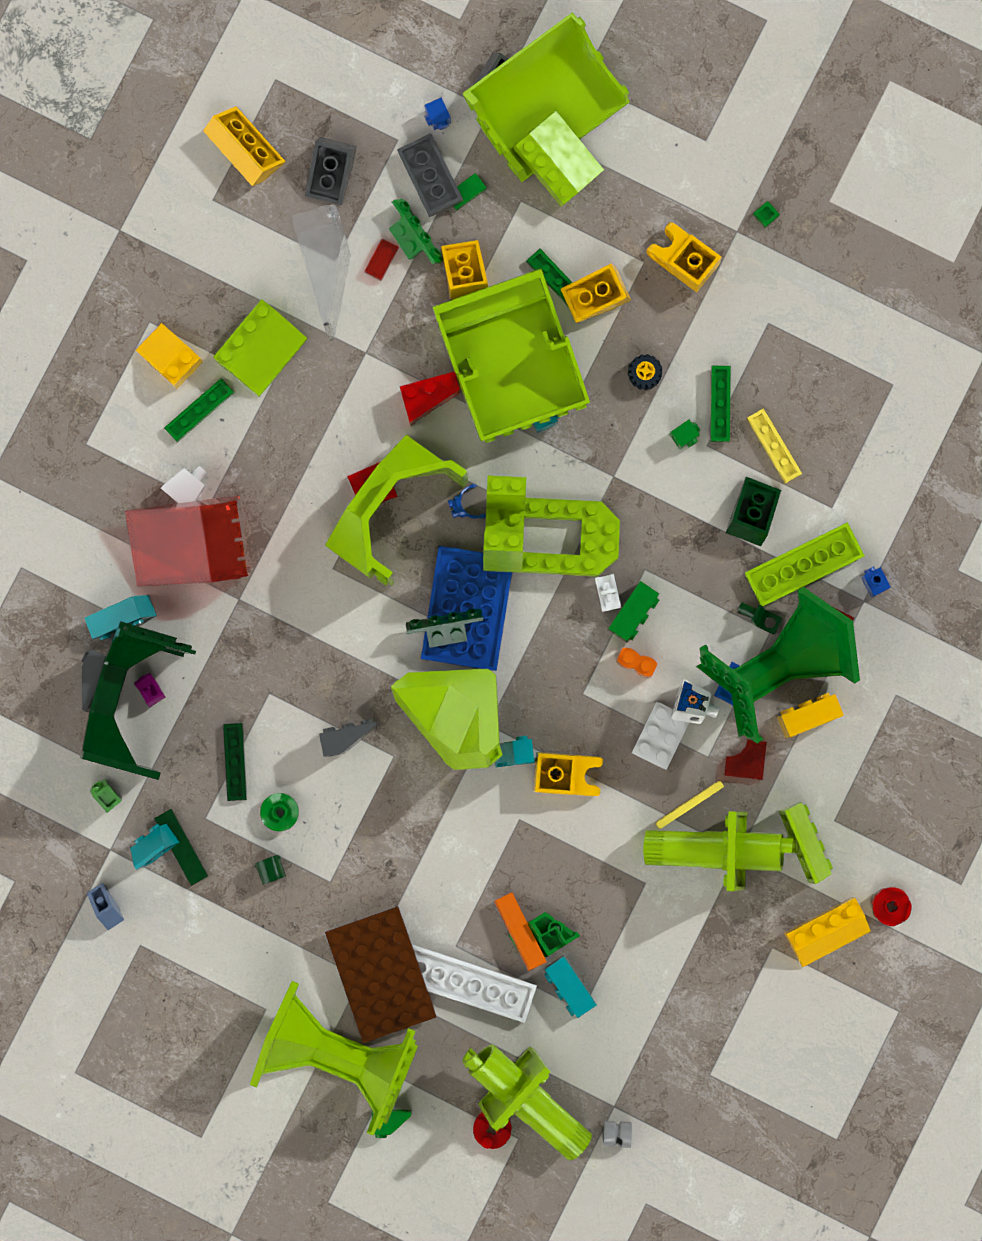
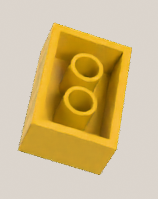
(809, 715)

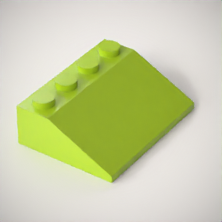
(558, 158)
(260, 348)
(808, 847)

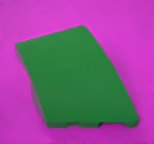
(550, 934)

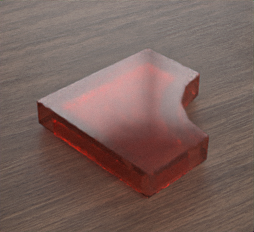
(748, 762)

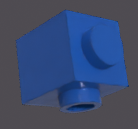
(437, 114)
(875, 581)

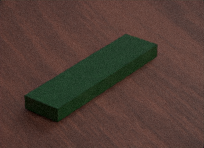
(235, 762)
(183, 851)

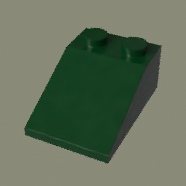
(753, 511)

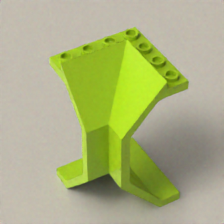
(352, 534)
(301, 1041)

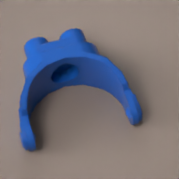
(458, 509)

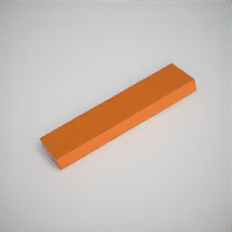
(520, 931)

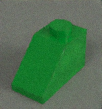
(396, 1119)

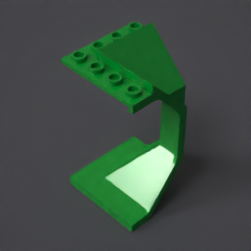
(811, 645)

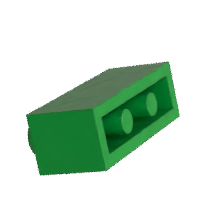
(634, 612)

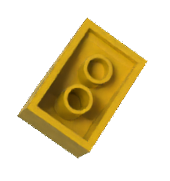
(464, 268)
(596, 293)
(169, 355)

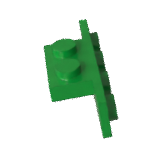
(411, 235)

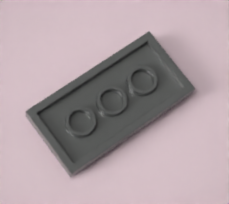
(430, 175)

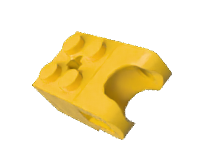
(682, 254)
(570, 777)

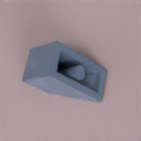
(105, 906)

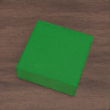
(766, 214)

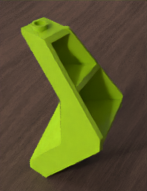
(454, 714)

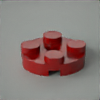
(900, 899)
(490, 1140)

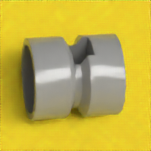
(617, 1134)

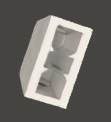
(186, 486)

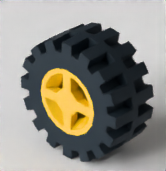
(646, 365)

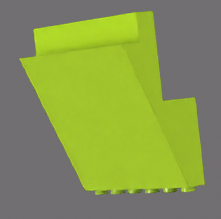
(511, 355)

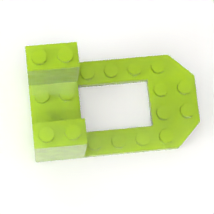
(505, 531)

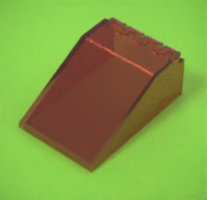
(187, 542)

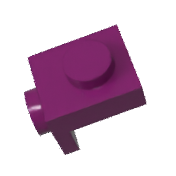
(149, 689)

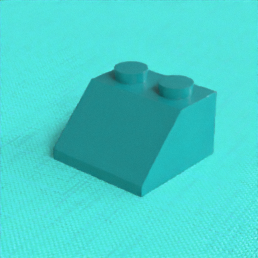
(152, 846)

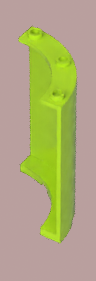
(548, 75)

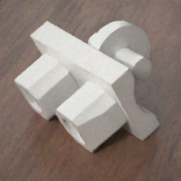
(607, 593)

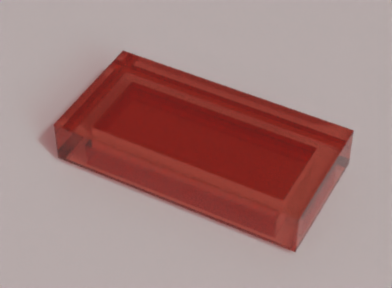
(381, 259)

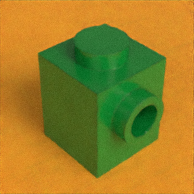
(685, 434)

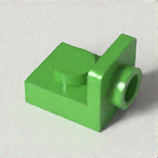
(105, 795)

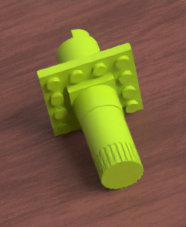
(726, 850)
(517, 1091)

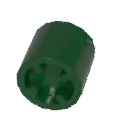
(270, 869)

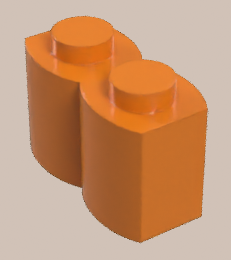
(632, 660)

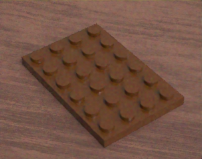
(380, 974)

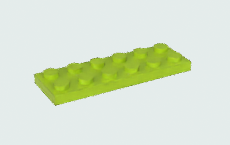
(804, 564)

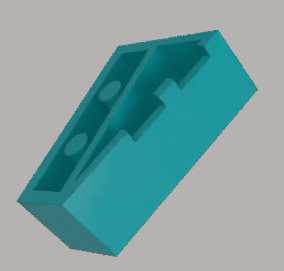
(516, 752)

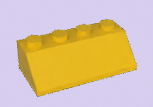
(243, 145)
(828, 931)

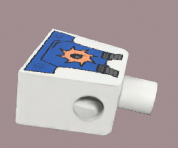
(693, 704)

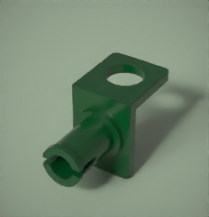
(759, 616)

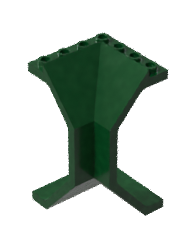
(102, 736)

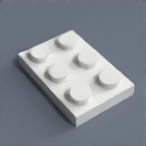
(660, 736)

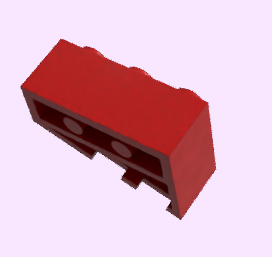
(428, 394)

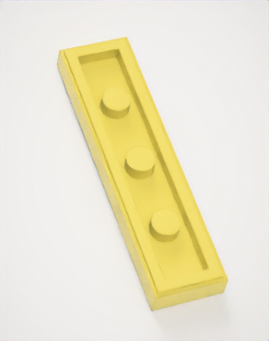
(774, 446)
(689, 804)

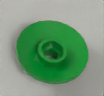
(269, 812)

